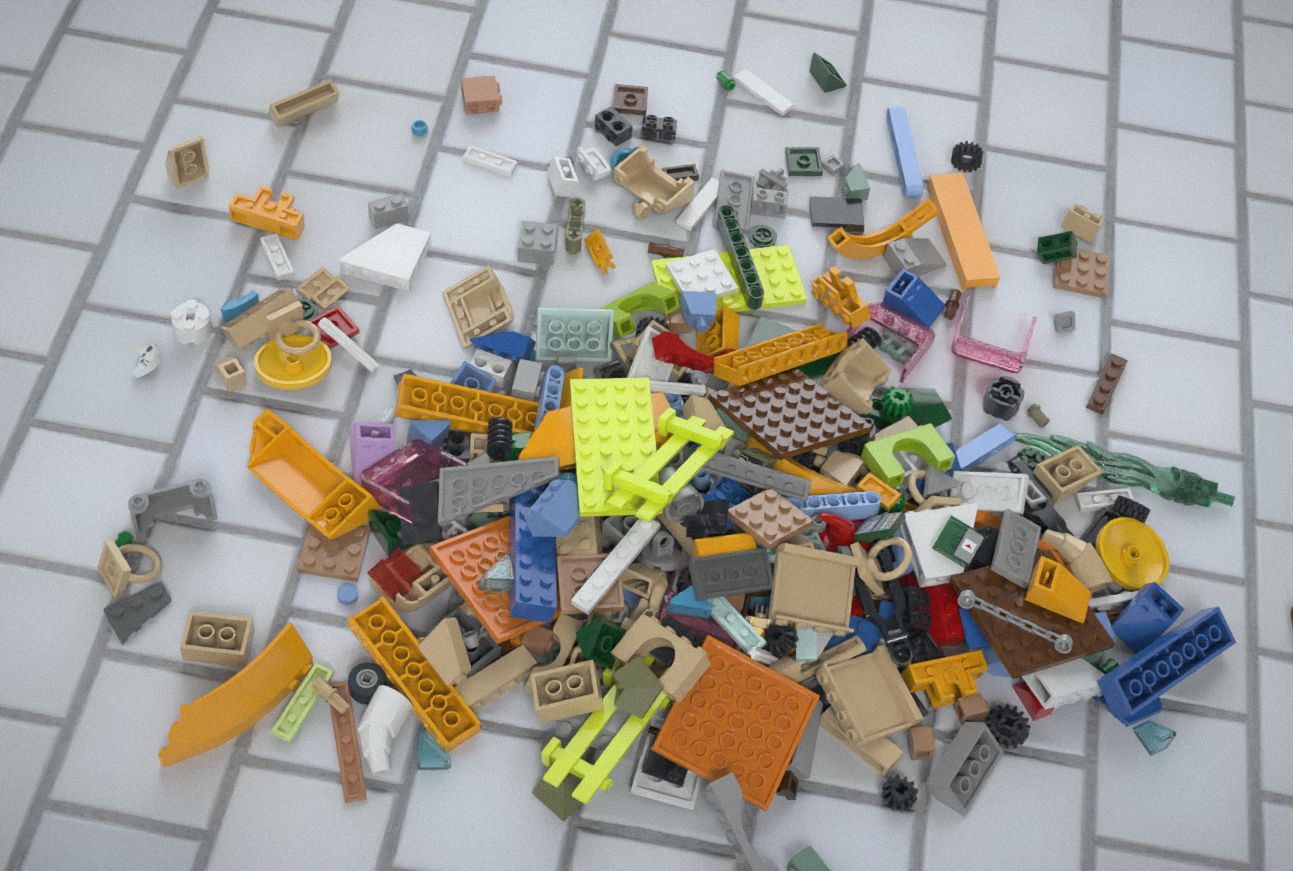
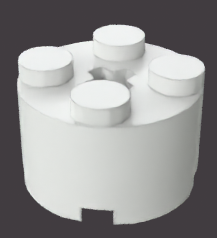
(191, 322)

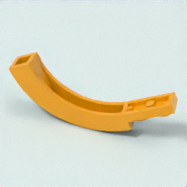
(876, 244)
(820, 484)

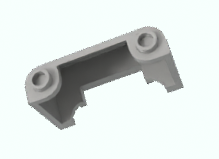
(169, 500)

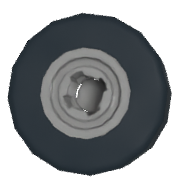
(359, 687)

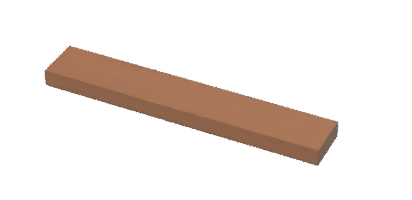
(348, 748)

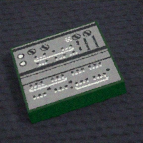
(879, 527)

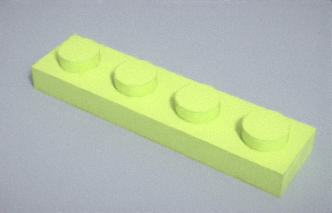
(301, 704)

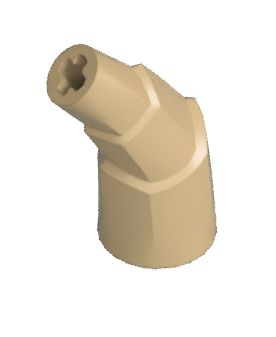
(1079, 560)

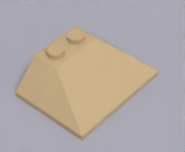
(479, 305)

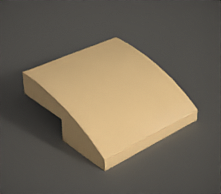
(322, 288)

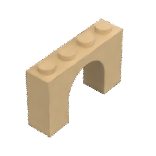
(688, 662)

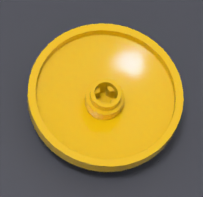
(292, 371)
(1132, 553)

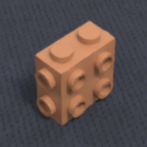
(481, 94)

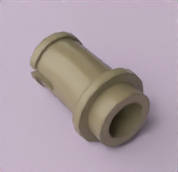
(1038, 415)

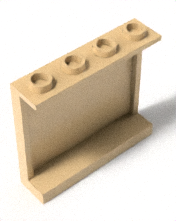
(813, 589)
(869, 697)

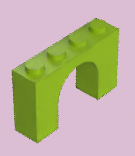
(648, 297)
(920, 440)

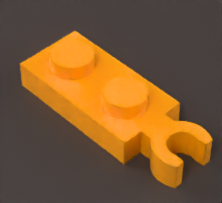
(599, 251)

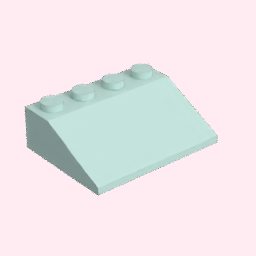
(574, 333)

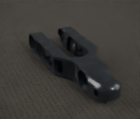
(1047, 517)
(892, 630)

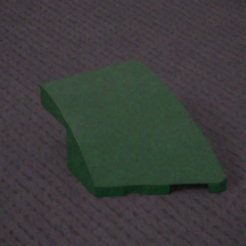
(928, 407)

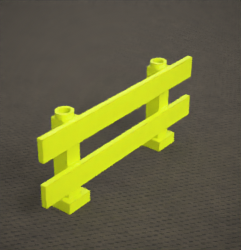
(640, 482)
(597, 775)

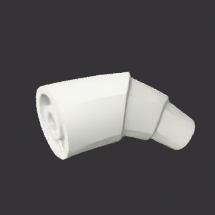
(379, 725)

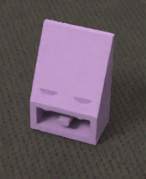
(369, 445)

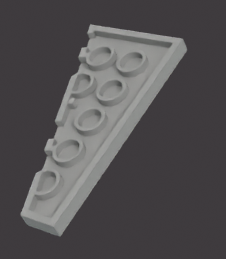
(483, 485)

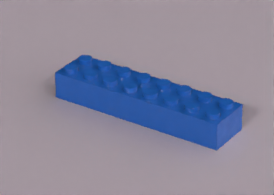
(533, 563)
(1166, 662)

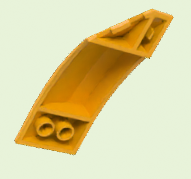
(556, 438)
(306, 478)
(240, 700)

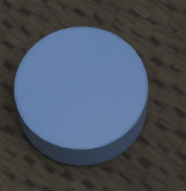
(347, 594)

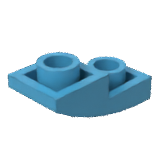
(234, 307)

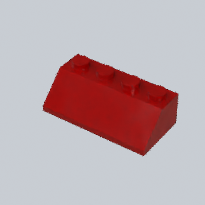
(945, 614)

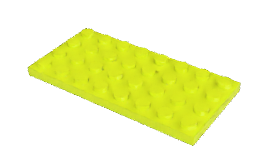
(776, 272)
(610, 425)

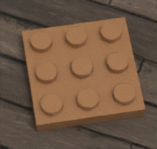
(1084, 275)
(770, 518)
(334, 558)
(574, 573)

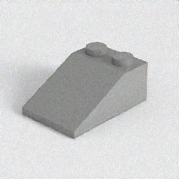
(913, 255)

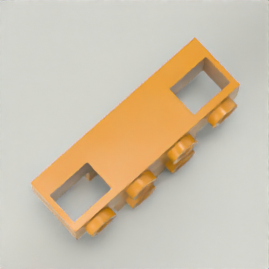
(268, 215)
(840, 297)
(946, 677)

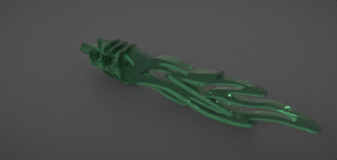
(1116, 467)

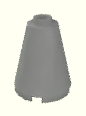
(684, 503)

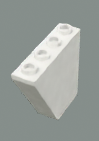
(389, 257)
(921, 533)
(1065, 683)

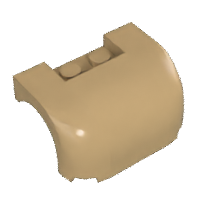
(424, 588)

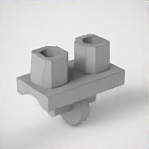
(774, 179)

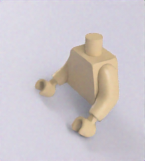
(842, 467)
(646, 583)

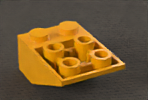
(1058, 590)

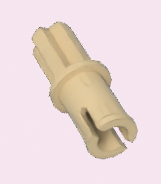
(330, 695)

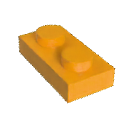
(888, 495)

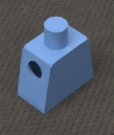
(698, 309)

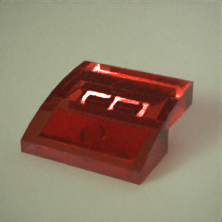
(395, 574)

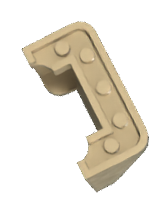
(652, 184)
(855, 376)

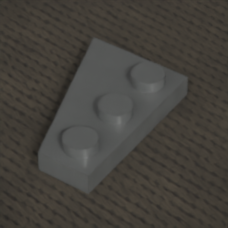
(135, 610)

